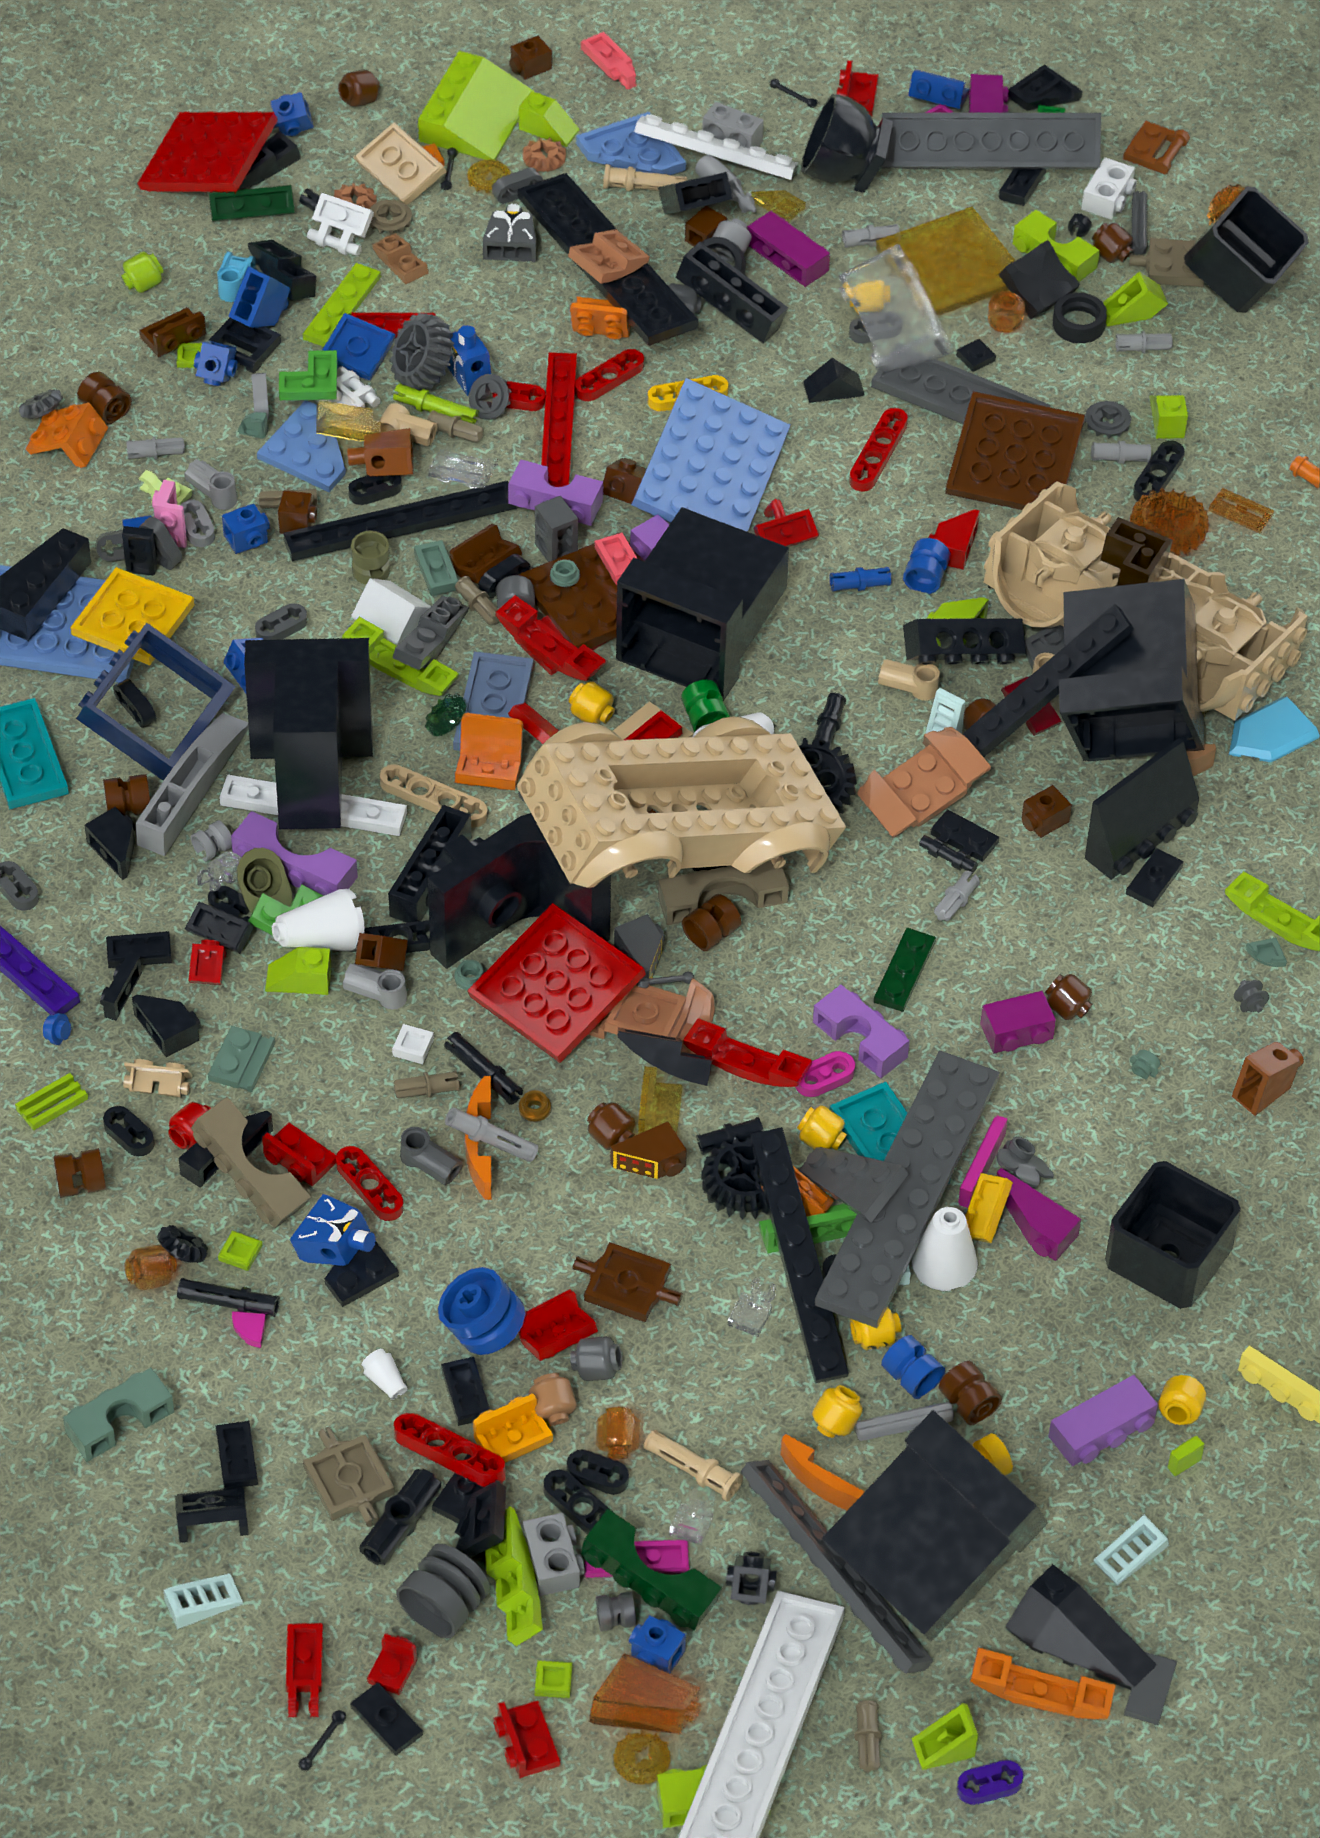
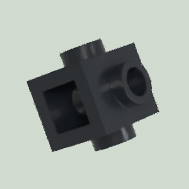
(750, 1590)

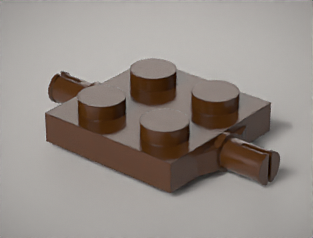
(627, 1282)

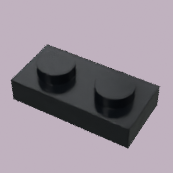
(1021, 185)
(123, 983)

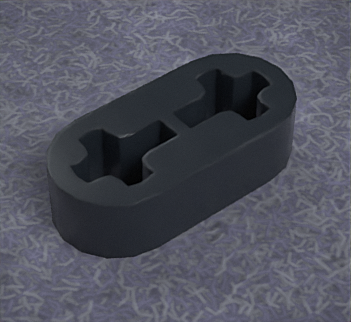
(374, 488)
(510, 566)
(134, 702)
(235, 902)
(123, 1136)
(598, 1471)

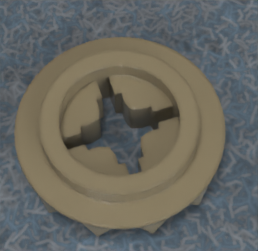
(400, 212)

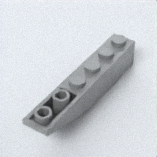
(188, 784)

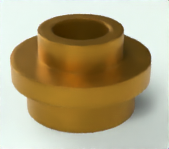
(534, 1098)

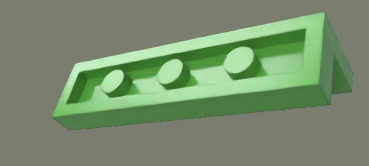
(823, 1227)

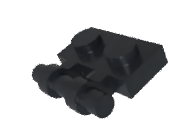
(964, 836)

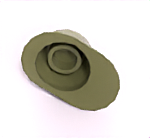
(264, 873)

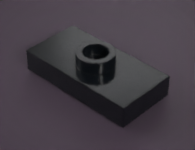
(139, 550)
(1154, 877)
(219, 926)
(151, 947)
(465, 1389)
(236, 1455)
(455, 1496)
(386, 1719)

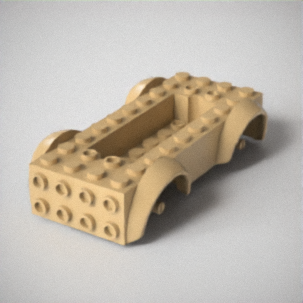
(1059, 551)
(596, 790)

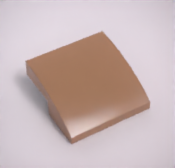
(608, 256)

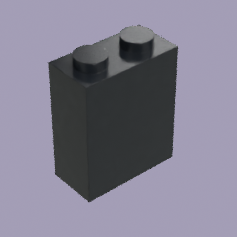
(695, 193)

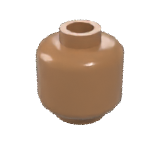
(554, 1398)

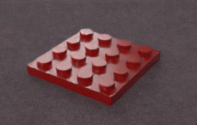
(207, 151)
(556, 982)

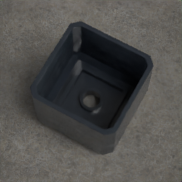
(1246, 249)
(1175, 1215)

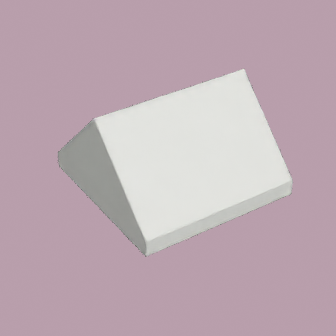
(390, 609)

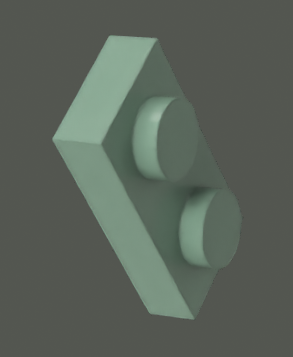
(436, 567)

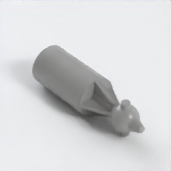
(711, 165)

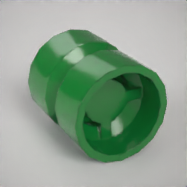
(703, 703)

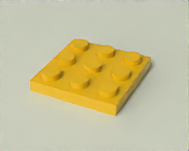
(126, 605)

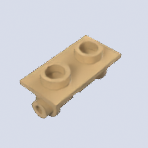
(144, 1075)

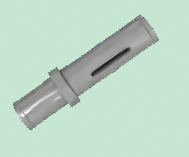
(479, 1129)

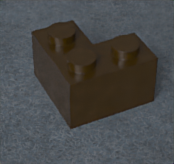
(1136, 552)

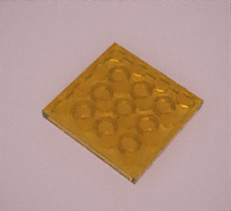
(954, 258)

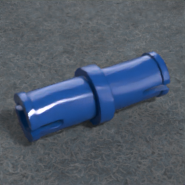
(860, 579)

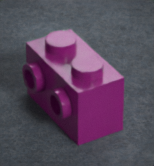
(1017, 1022)

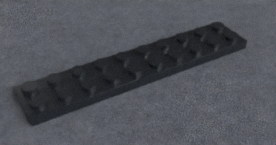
(572, 221)

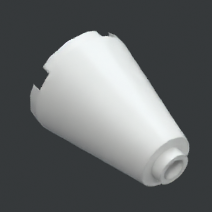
(322, 923)
(946, 1252)

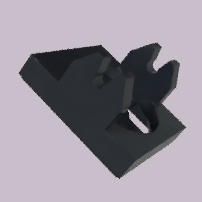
(210, 1507)

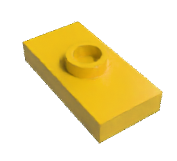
(987, 1206)

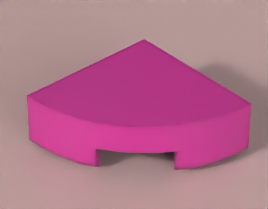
(249, 1327)

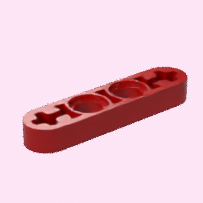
(875, 449)
(417, 1439)

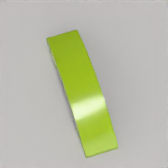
(430, 680)
(1253, 899)

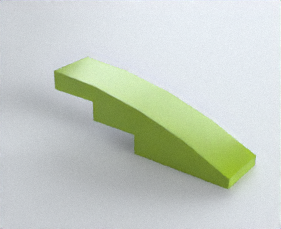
(515, 1581)

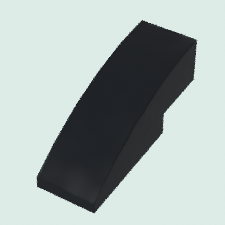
(273, 157)
(285, 267)
(666, 1055)
(198, 1163)

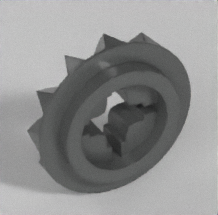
(481, 389)
(40, 404)
(1110, 410)

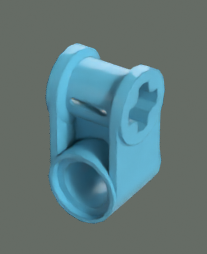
(231, 275)

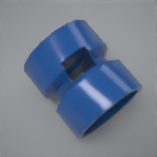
(926, 565)
(916, 1369)

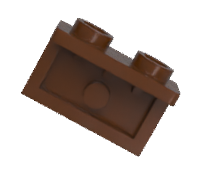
(173, 330)
(623, 479)
(481, 553)

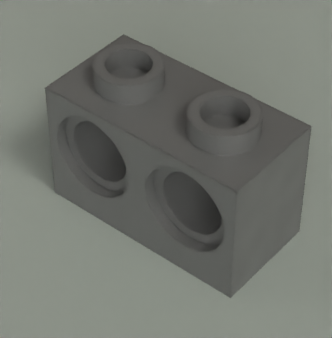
(555, 528)

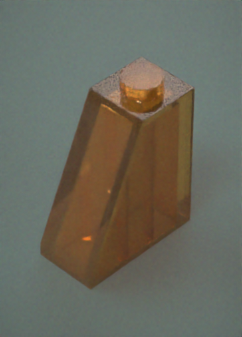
(645, 1699)

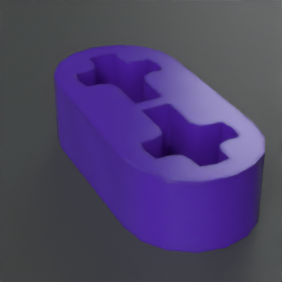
(988, 1774)

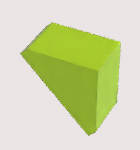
(947, 1739)

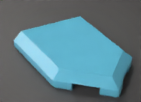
(1272, 731)

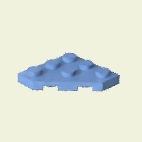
(623, 147)
(303, 452)

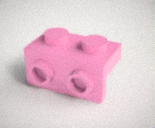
(169, 512)

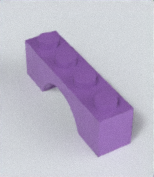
(319, 872)

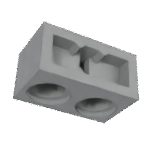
(733, 124)
(553, 1554)

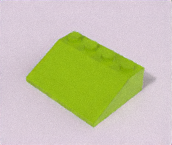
(472, 108)

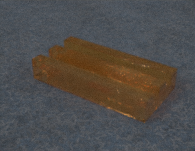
(1240, 514)

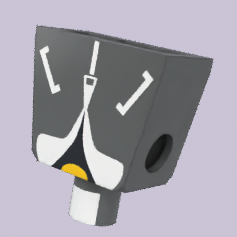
(510, 236)

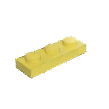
(1281, 1383)

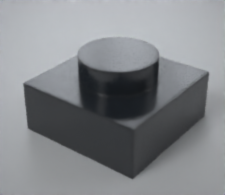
(976, 355)

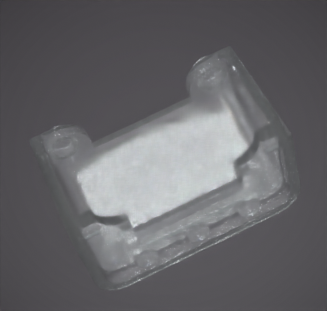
(895, 311)

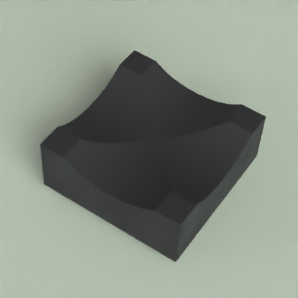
(1039, 279)

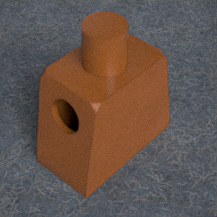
(385, 453)
(1266, 1076)

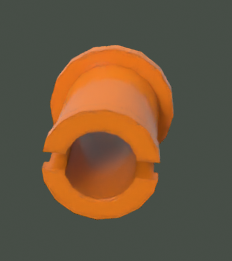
(1306, 470)

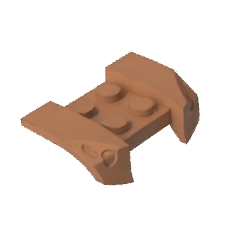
(924, 782)
(659, 1012)

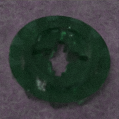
(446, 715)

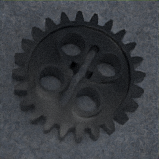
(833, 770)

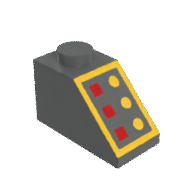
(641, 942)

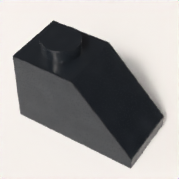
(112, 839)
(167, 1022)

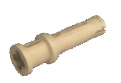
(632, 179)
(705, 1471)

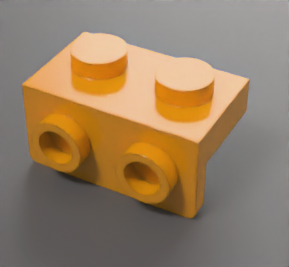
(512, 1429)

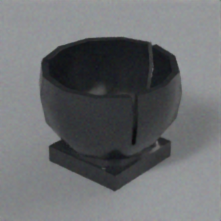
(846, 144)

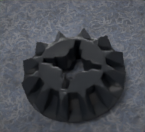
(182, 1244)

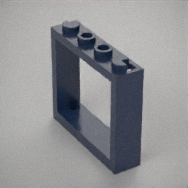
(179, 662)

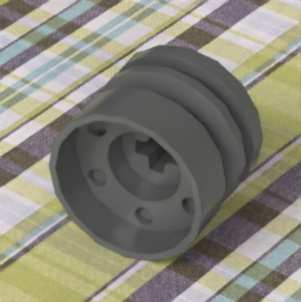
(443, 1590)

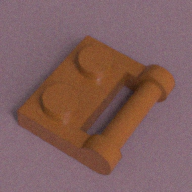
(1149, 142)

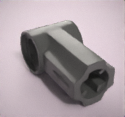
(428, 1156)

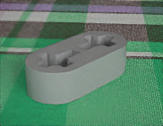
(260, 396)
(202, 521)

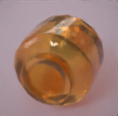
(1006, 312)
(150, 1267)
(618, 1432)

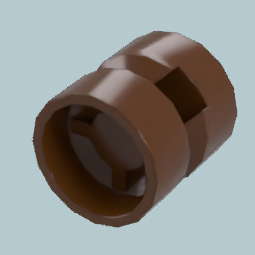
(106, 398)
(127, 795)
(711, 922)
(91, 1174)
(967, 1389)

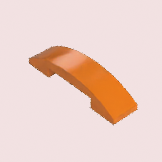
(479, 1165)
(820, 1481)
(1041, 1690)

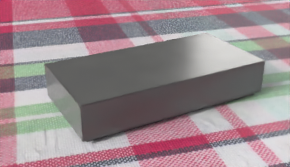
(1149, 1696)

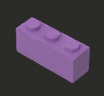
(1103, 1421)

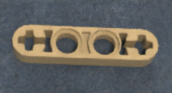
(436, 792)

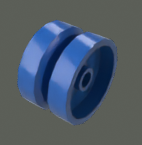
(481, 1311)

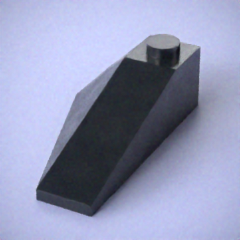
(1069, 1624)

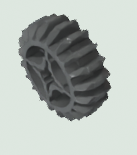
(421, 351)

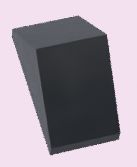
(833, 382)

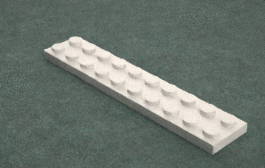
(764, 1719)

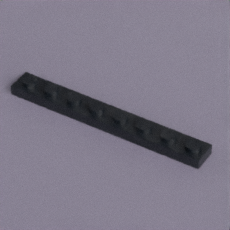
(399, 520)
(1044, 683)
(798, 1254)

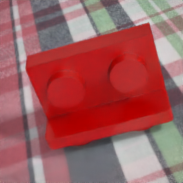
(858, 86)
(298, 1153)
(527, 1738)

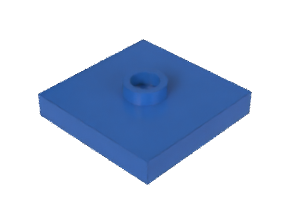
(359, 345)

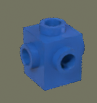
(292, 114)
(217, 353)
(245, 528)
(658, 1643)

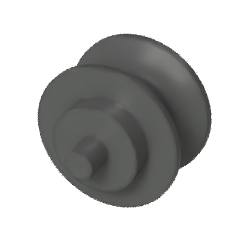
(1251, 996)

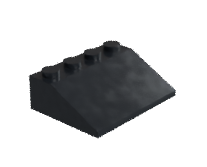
(1142, 811)

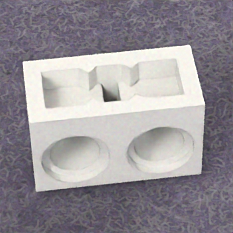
(1109, 188)

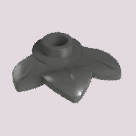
(1019, 1157)

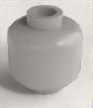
(734, 231)

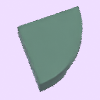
(254, 425)
(1267, 951)

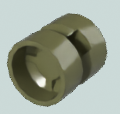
(370, 556)

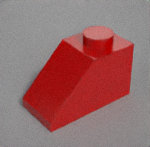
(958, 536)

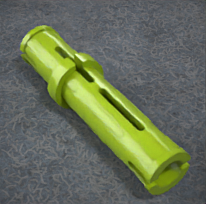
(425, 401)

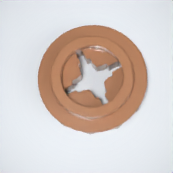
(534, 157)
(364, 195)

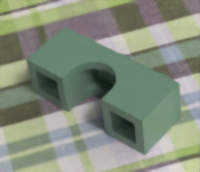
(140, 1397)

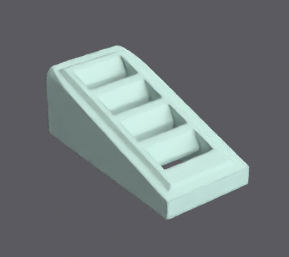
(944, 717)
(1144, 1526)
(195, 1613)

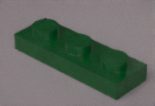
(251, 203)
(904, 969)

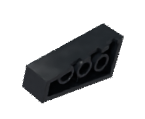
(40, 582)

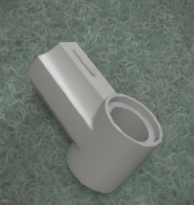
(214, 484)
(384, 986)

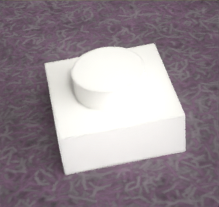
(413, 1044)

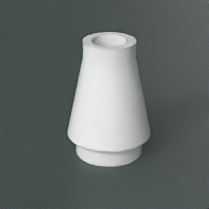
(384, 1373)

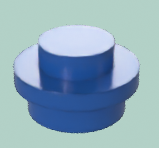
(56, 1028)

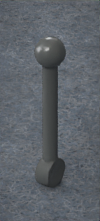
(686, 978)

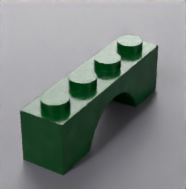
(682, 1596)

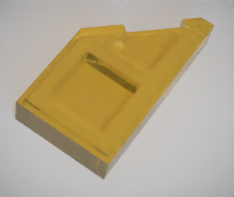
(779, 202)

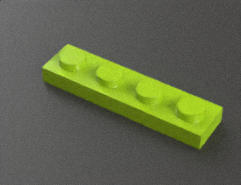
(344, 299)

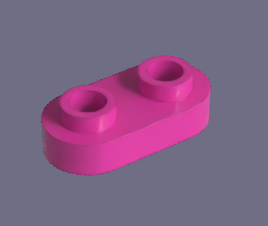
(823, 1075)

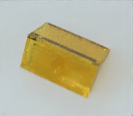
(345, 421)
(658, 1102)

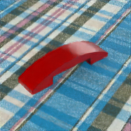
(545, 643)
(745, 1060)

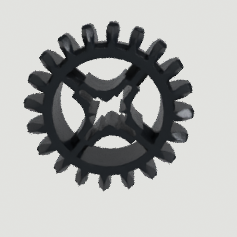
(741, 1187)

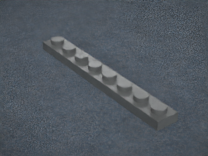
(857, 1592)

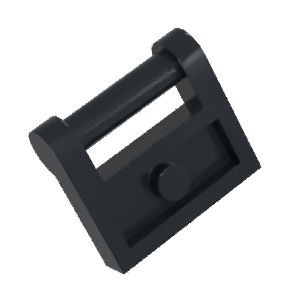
(257, 340)

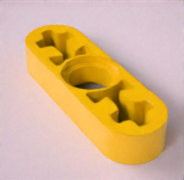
(667, 389)

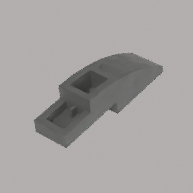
(432, 633)

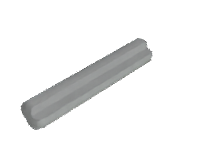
(900, 1421)

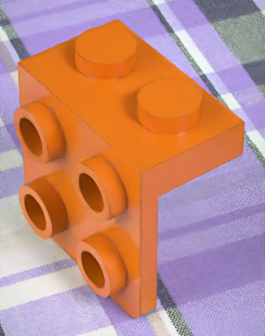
(599, 317)
(74, 429)
(490, 751)

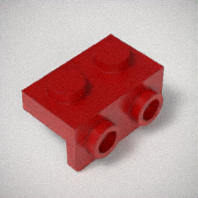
(555, 1326)

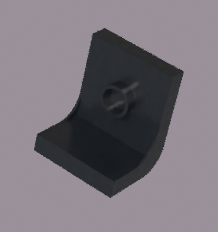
(499, 880)

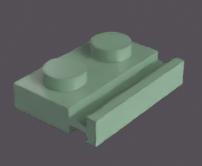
(241, 1059)

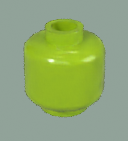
(142, 272)

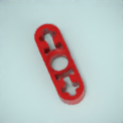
(613, 365)
(368, 1170)

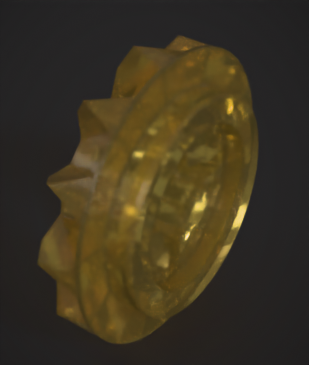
(478, 172)
(646, 1770)

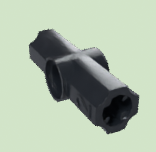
(391, 1531)

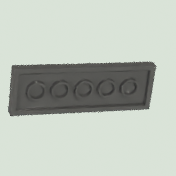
(941, 388)

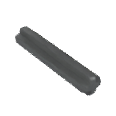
(1139, 222)

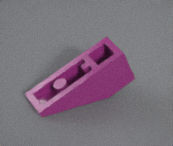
(1042, 1221)

